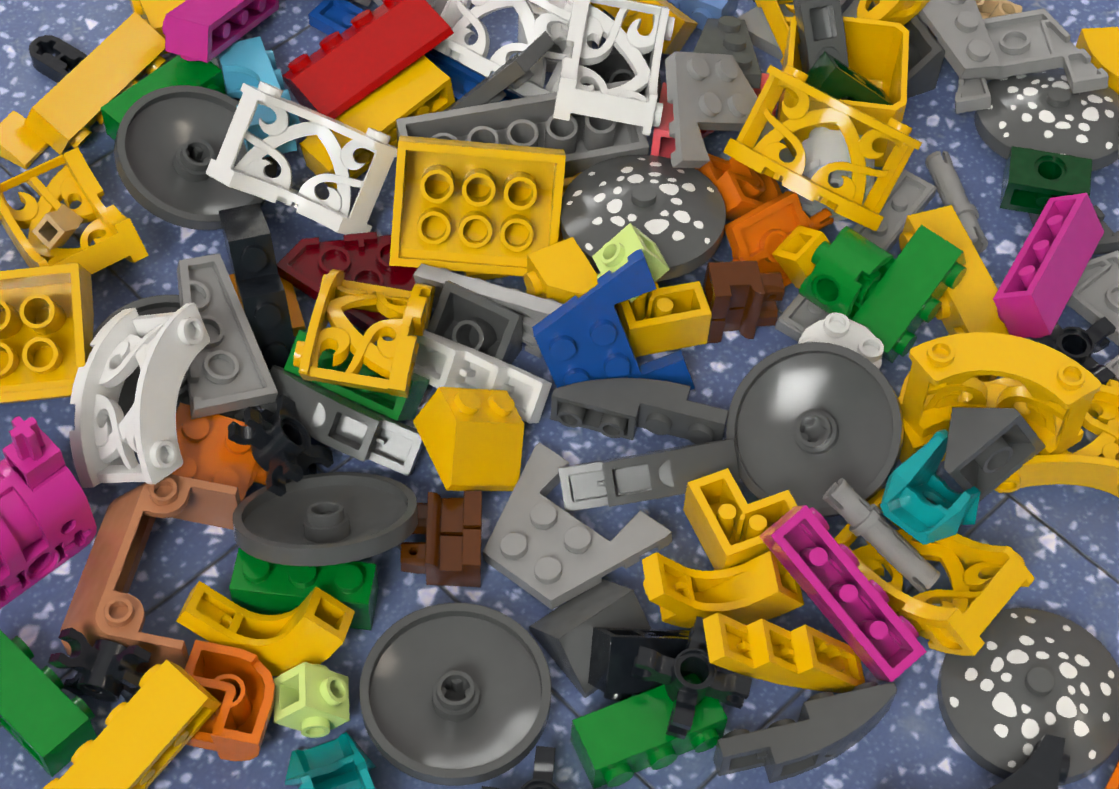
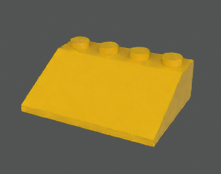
(474, 204)
(43, 330)

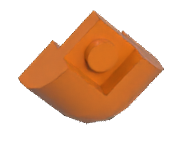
(739, 185)
(245, 697)

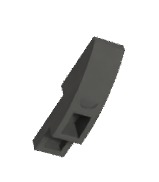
(820, 30)
(624, 404)
(348, 425)
(644, 475)
(824, 730)

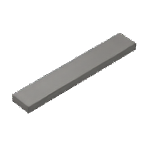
(907, 198)

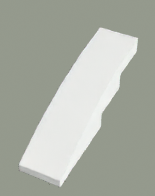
(460, 366)

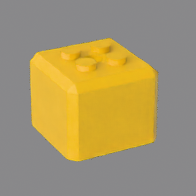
(877, 53)

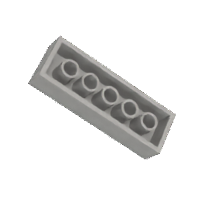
(531, 123)

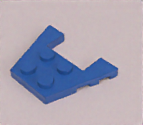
(588, 340)

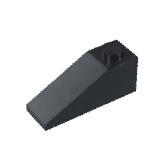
(614, 654)

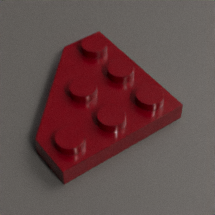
(361, 257)

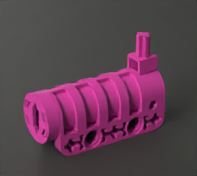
(41, 510)

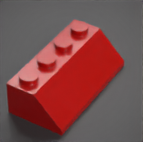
(365, 55)

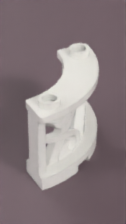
(460, 19)
(622, 102)
(250, 171)
(102, 434)

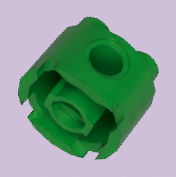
(845, 273)

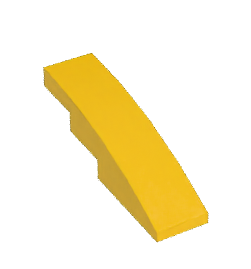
(780, 656)

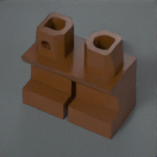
(741, 298)
(452, 541)

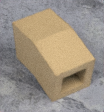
(57, 227)

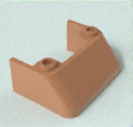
(101, 600)

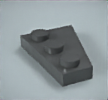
(731, 37)
(514, 72)

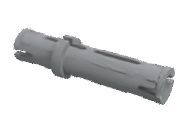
(953, 193)
(868, 523)

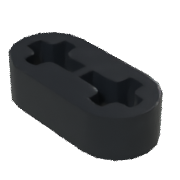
(53, 67)

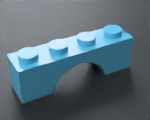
(250, 63)

